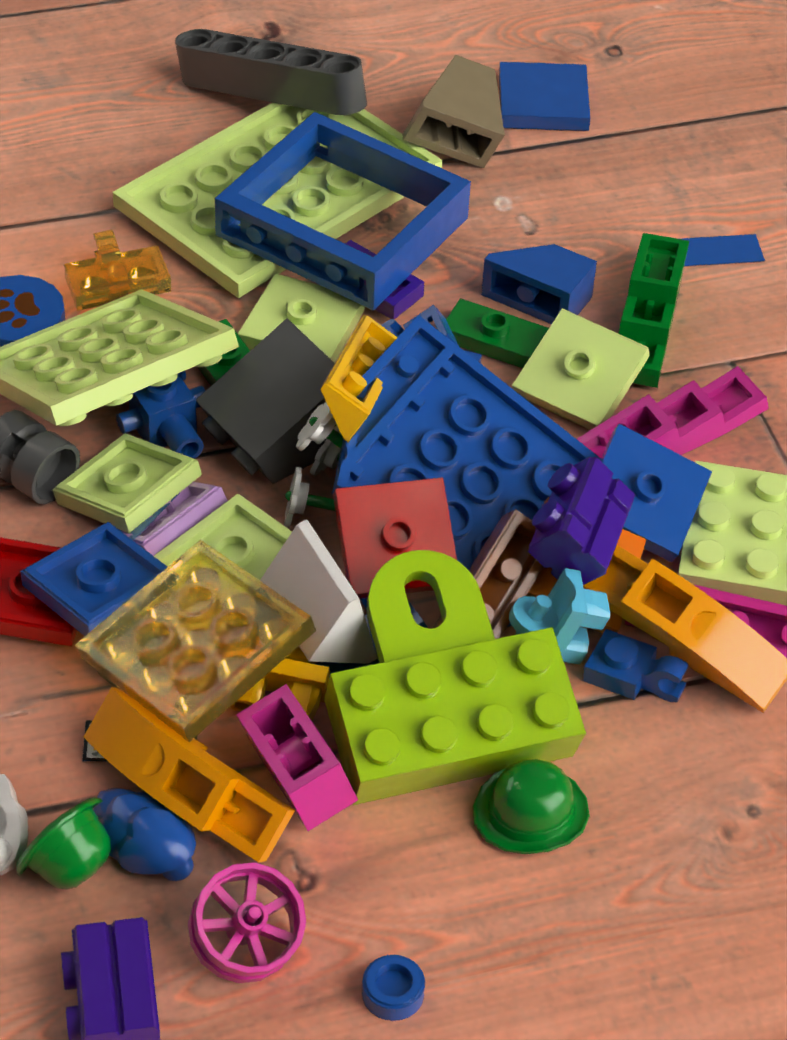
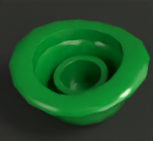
(530, 808)
(68, 848)

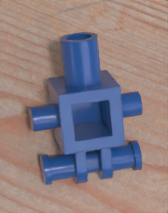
(165, 416)

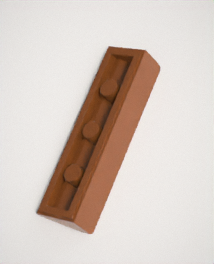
(505, 568)

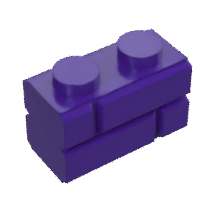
(581, 519)
(112, 982)

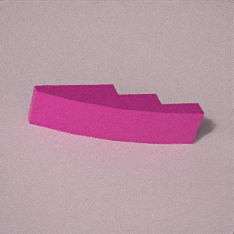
(687, 415)

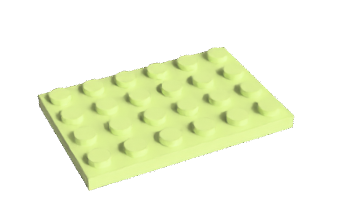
(179, 195)

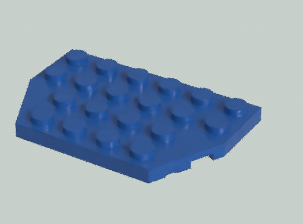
(458, 423)

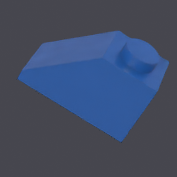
(539, 280)

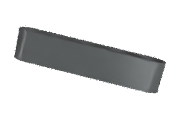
(272, 71)

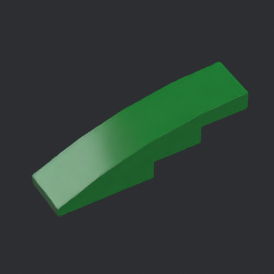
(653, 300)

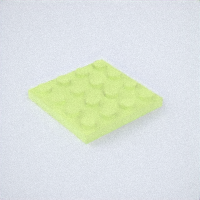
(108, 356)

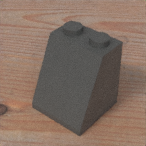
(268, 403)

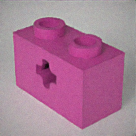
(297, 757)

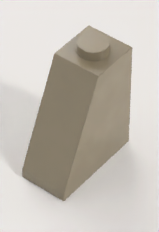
(460, 114)

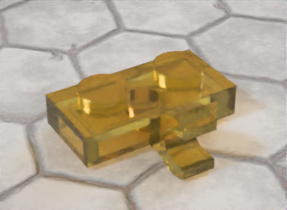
(115, 273)

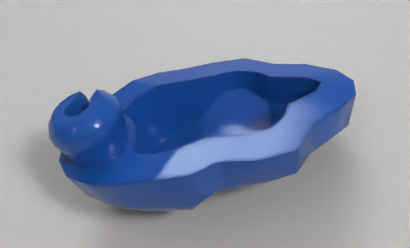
(146, 834)

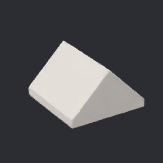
(315, 584)

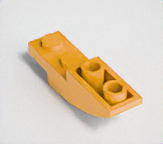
(693, 627)
(187, 777)

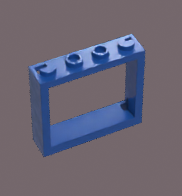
(323, 257)

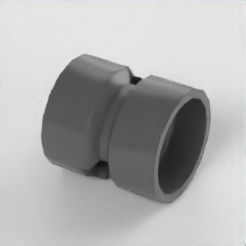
(34, 457)

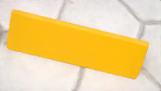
(346, 381)

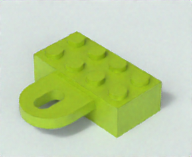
(447, 696)

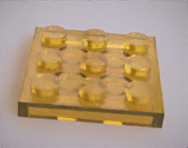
(195, 639)

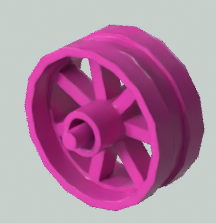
(247, 922)

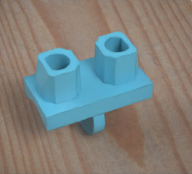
(565, 610)

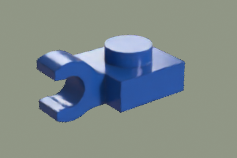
(631, 665)

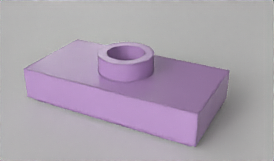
(180, 515)

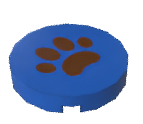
(27, 307)

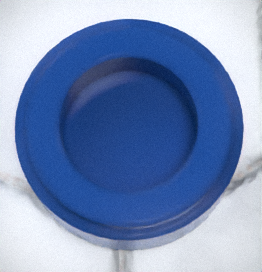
(393, 987)

